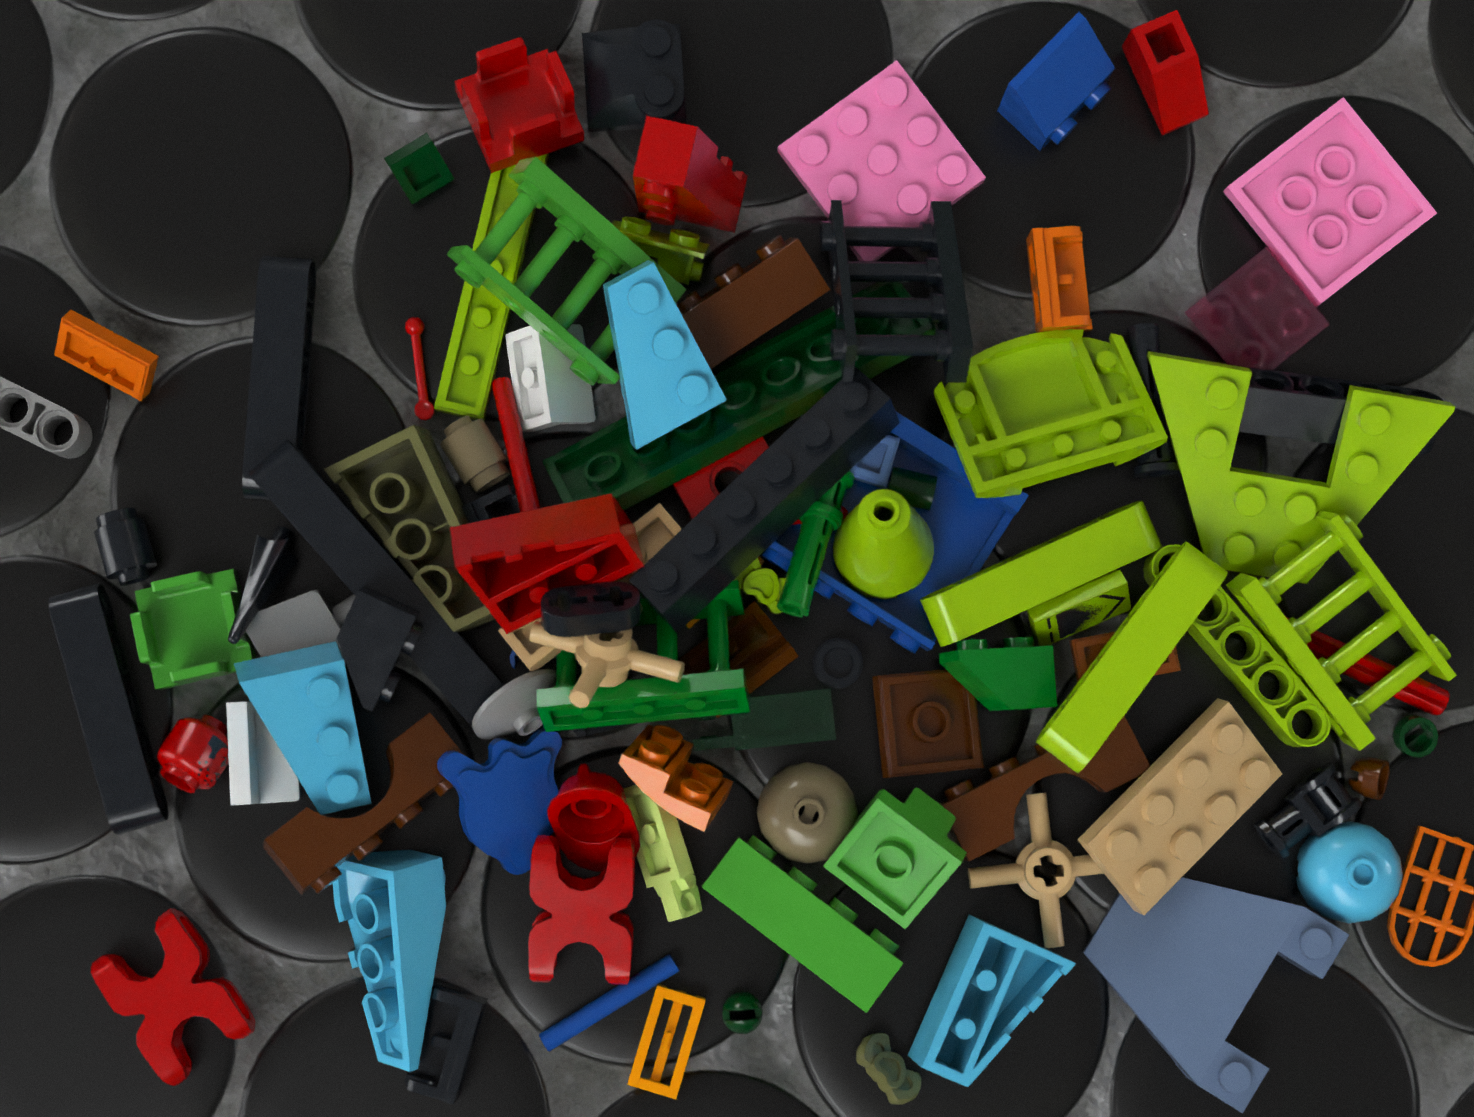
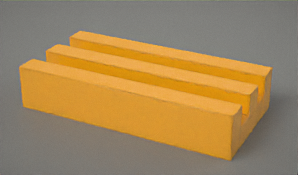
(653, 1084)

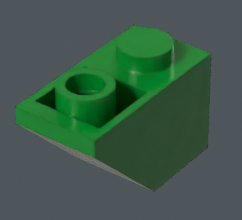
(1005, 677)

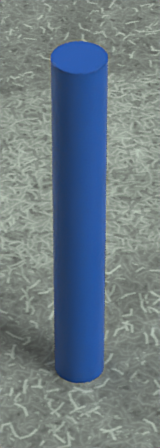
(609, 1002)

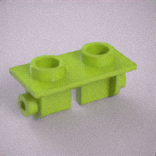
(675, 250)

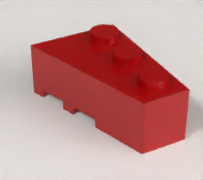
(684, 179)
(528, 553)

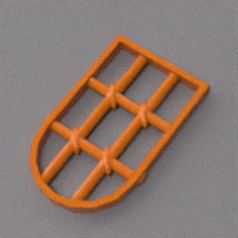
(1418, 915)

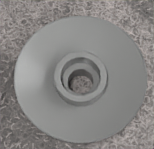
(513, 707)

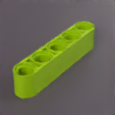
(1040, 573)
(1131, 657)
(1258, 659)

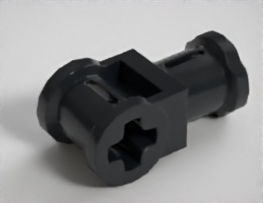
(1311, 809)

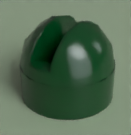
(1420, 741)
(739, 1002)

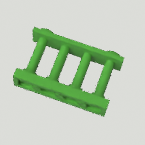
(574, 222)

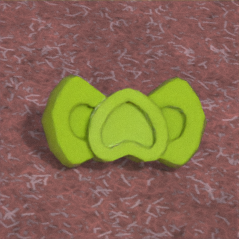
(762, 584)

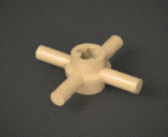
(607, 660)
(1022, 870)

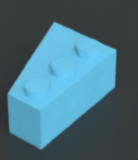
(312, 719)
(982, 999)

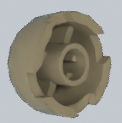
(819, 791)

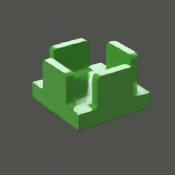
(187, 626)
(898, 854)

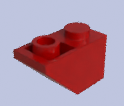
(1167, 71)

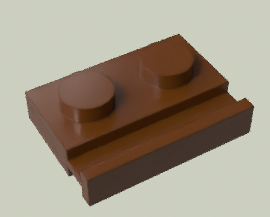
(753, 646)

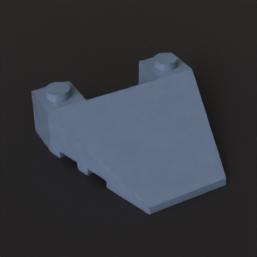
(1197, 964)

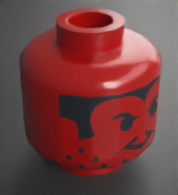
(194, 753)

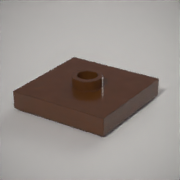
(926, 724)

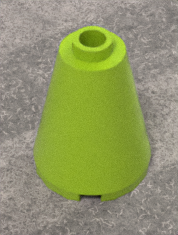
(883, 546)

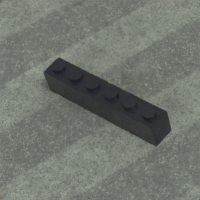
(765, 500)

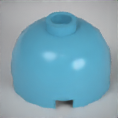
(1349, 873)

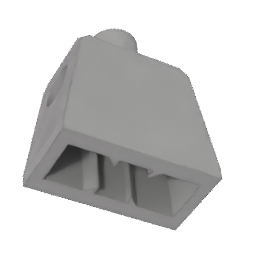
(298, 623)

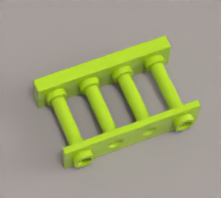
(1291, 636)

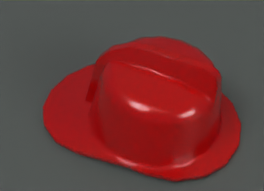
(589, 816)

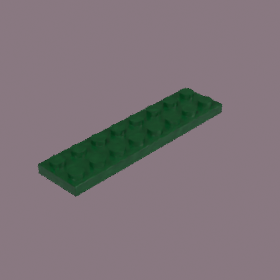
(762, 394)

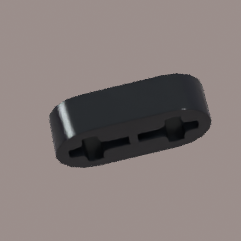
(590, 609)

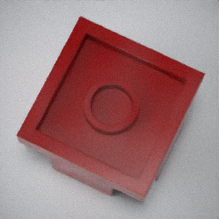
(519, 104)

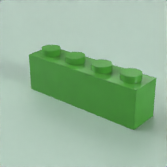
(802, 923)

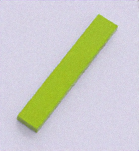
(480, 314)

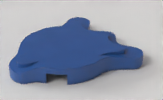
(506, 796)

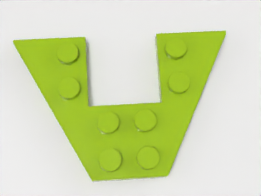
(1267, 519)

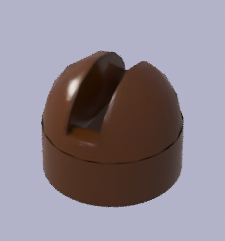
(1372, 777)

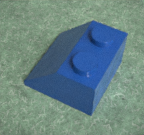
(1058, 84)

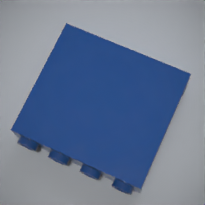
(961, 530)

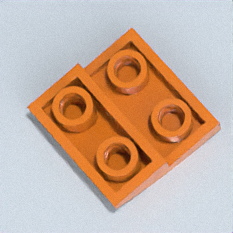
(662, 771)

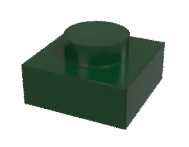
(419, 168)

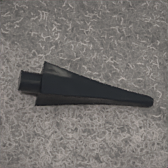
(268, 567)

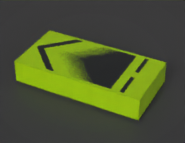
(1079, 608)

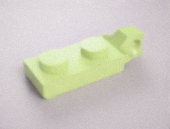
(664, 856)

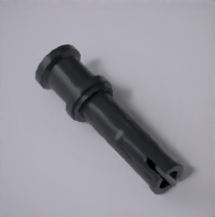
(1159, 460)

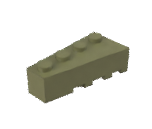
(411, 505)

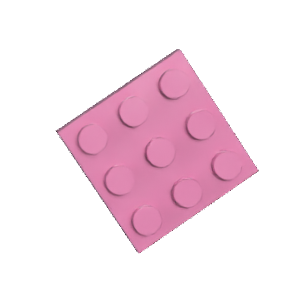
(881, 157)
(1329, 201)

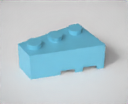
(656, 356)

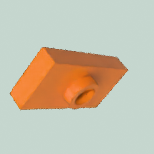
(106, 355)

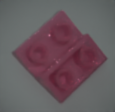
(1257, 315)

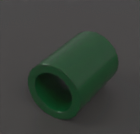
(914, 487)

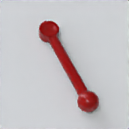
(424, 409)

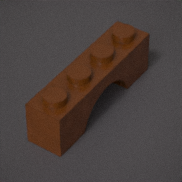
(988, 809)
(315, 845)

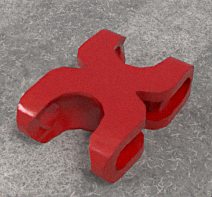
(581, 910)
(173, 997)

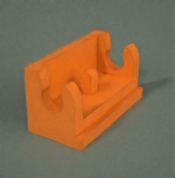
(1058, 279)

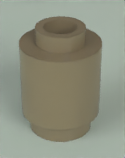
(475, 454)

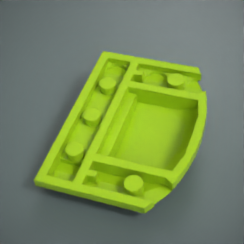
(1048, 410)

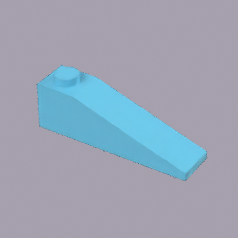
(396, 925)

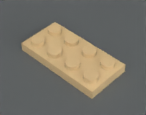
(1180, 806)

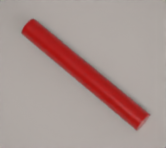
(515, 444)

